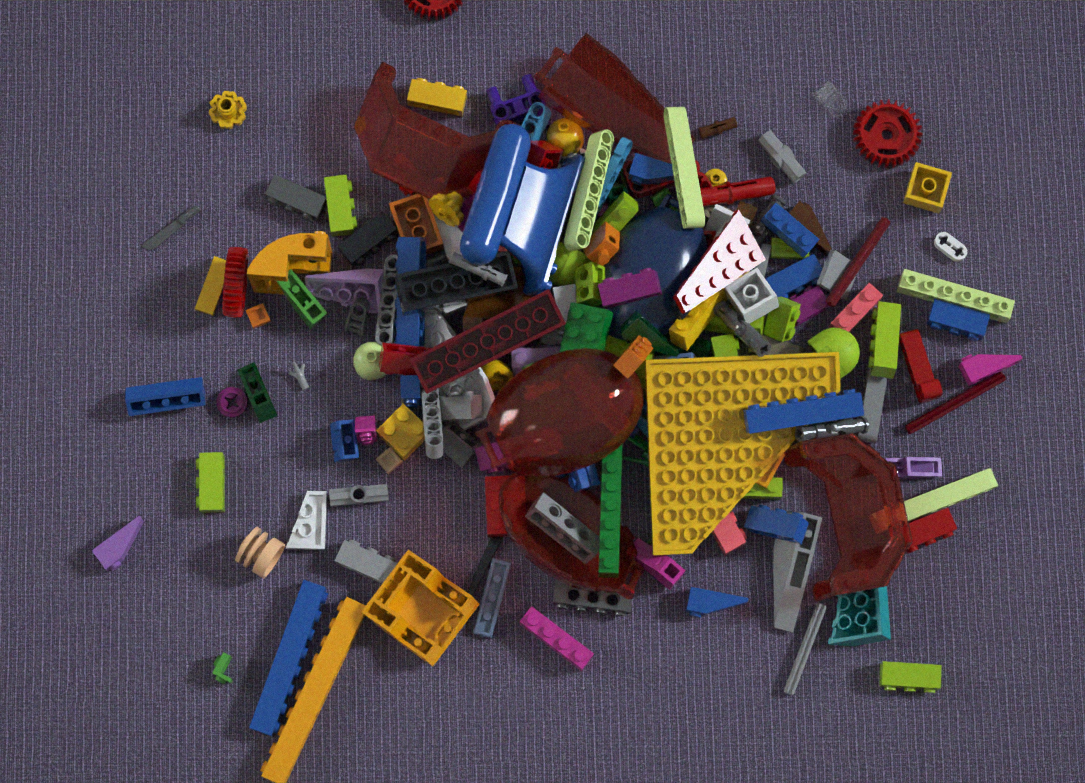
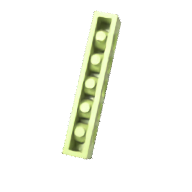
(932, 288)

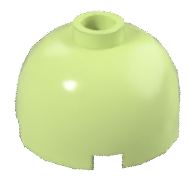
(367, 361)

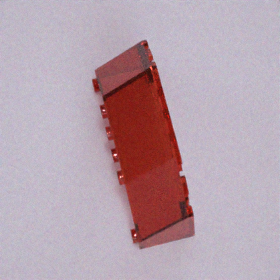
(415, 148)
(864, 510)

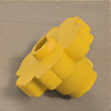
(235, 113)
(447, 208)

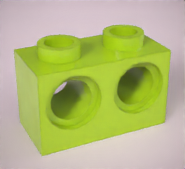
(587, 280)

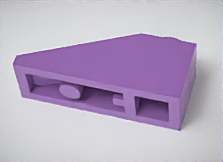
(116, 547)

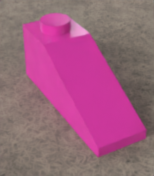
(985, 365)

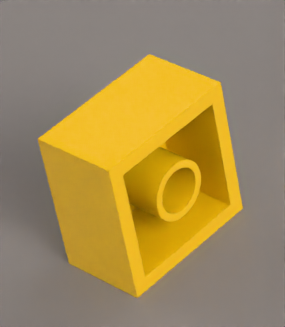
(927, 187)
(402, 432)

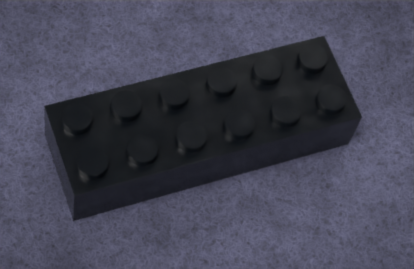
(451, 285)

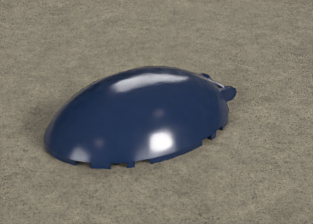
(660, 243)

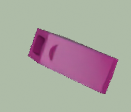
(366, 430)
(659, 566)

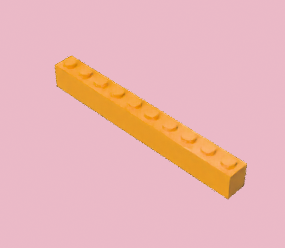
(314, 692)

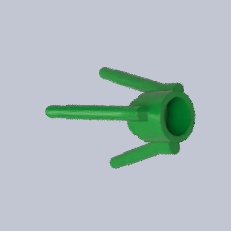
(643, 445)

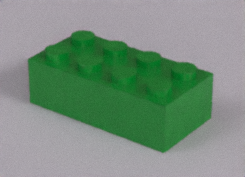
(586, 328)

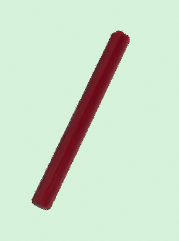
(857, 262)
(955, 402)

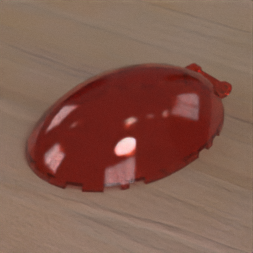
(563, 413)
(548, 555)

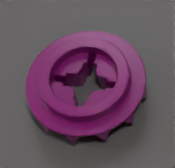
(231, 393)

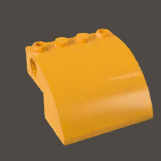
(286, 254)
(420, 608)

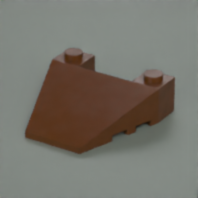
(489, 307)

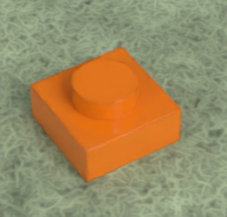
(258, 315)

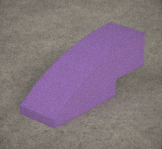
(917, 467)

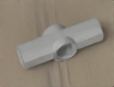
(782, 156)
(345, 496)

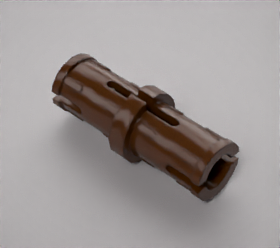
(718, 127)

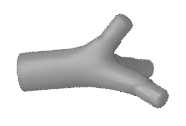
(299, 375)

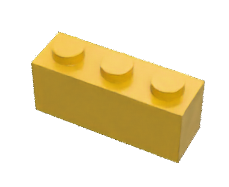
(437, 97)

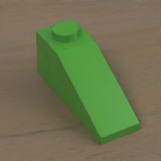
(302, 300)

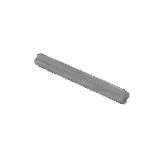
(805, 648)

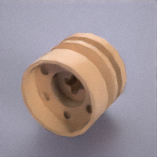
(261, 553)

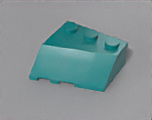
(861, 619)

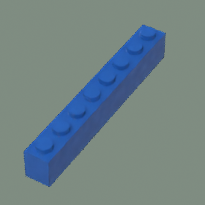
(288, 658)

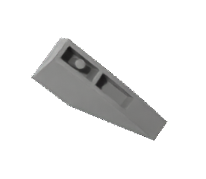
(791, 572)

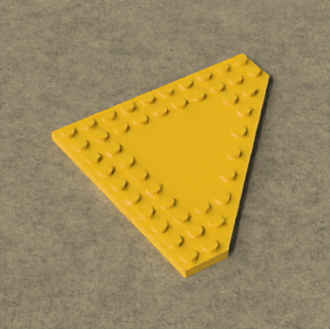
(699, 436)

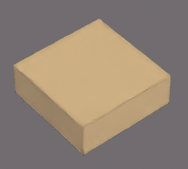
(389, 460)

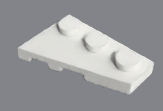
(310, 526)

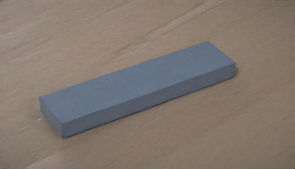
(492, 598)

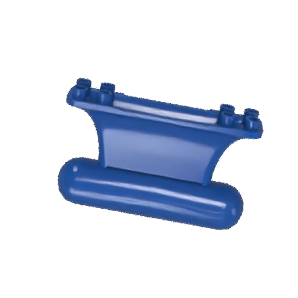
(520, 208)

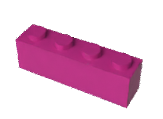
(556, 638)

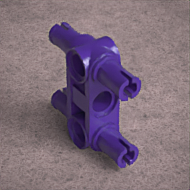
(516, 107)

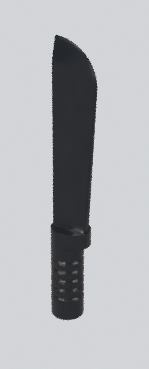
(484, 563)

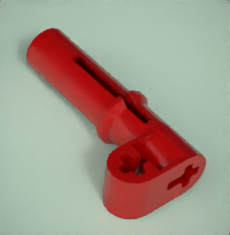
(734, 191)

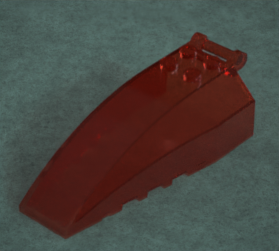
(604, 94)

